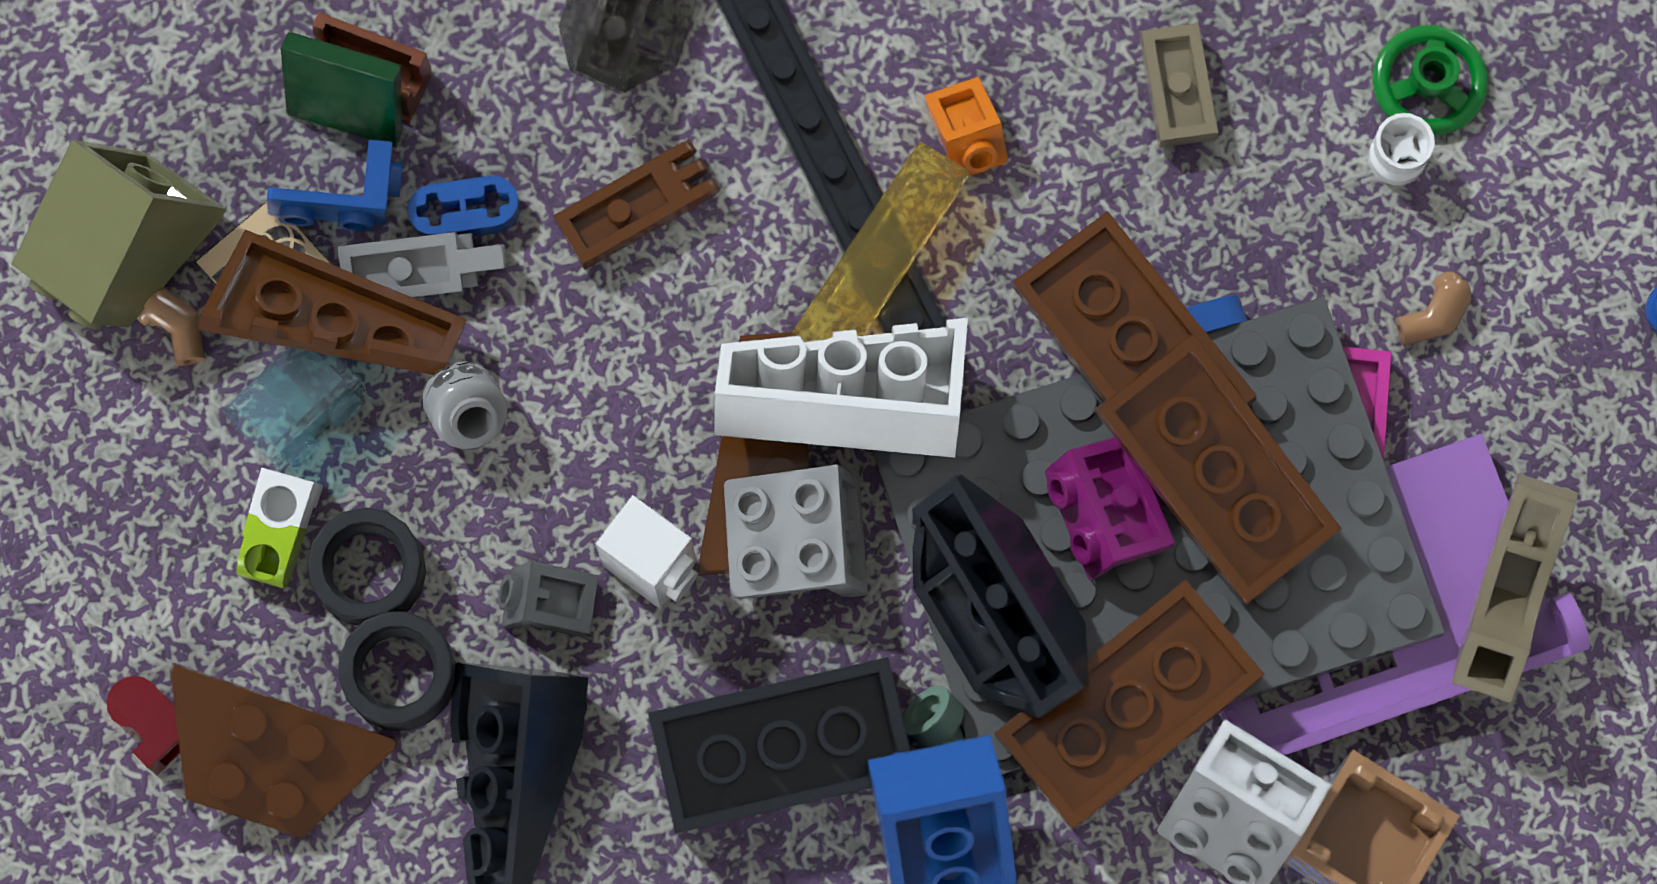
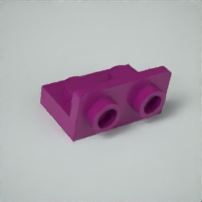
(1106, 507)

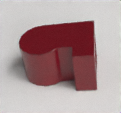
(145, 712)

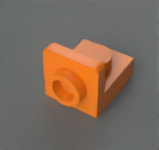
(968, 126)

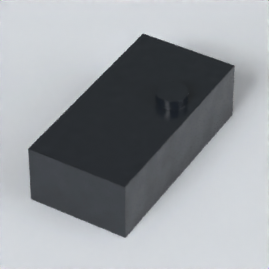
(777, 744)

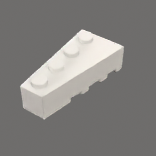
(847, 390)

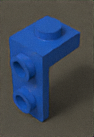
(350, 211)

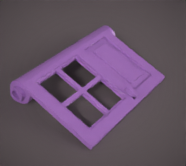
(1452, 514)

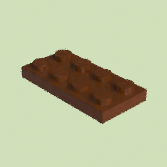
(1112, 309)
(1217, 469)
(1141, 703)

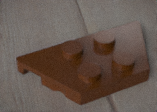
(266, 754)

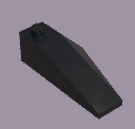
(520, 751)

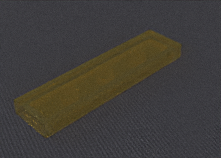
(884, 246)

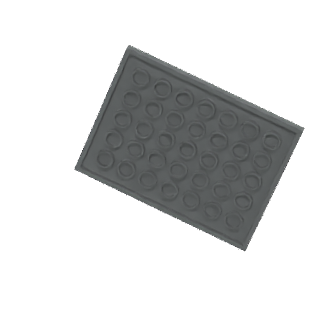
(1332, 610)

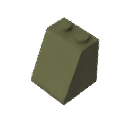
(112, 232)

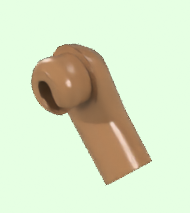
(1443, 314)
(178, 319)

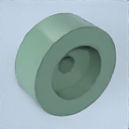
(934, 718)

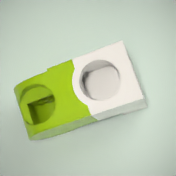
(276, 527)

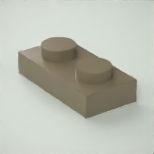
(1178, 85)

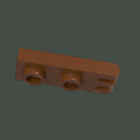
(635, 205)

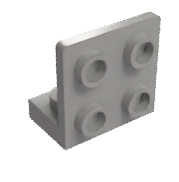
(795, 533)
(1243, 807)

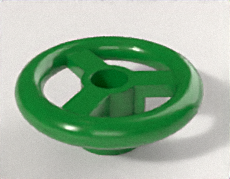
(1439, 60)

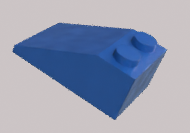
(944, 815)

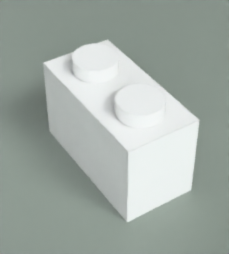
(648, 553)

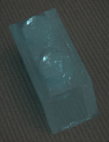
(294, 405)

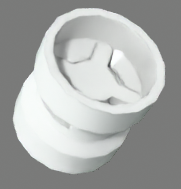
(1407, 138)

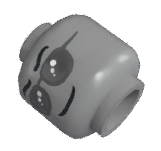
(464, 405)

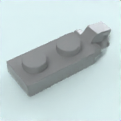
(423, 263)

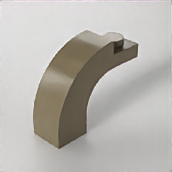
(1513, 588)

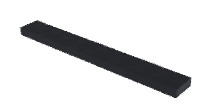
(819, 142)

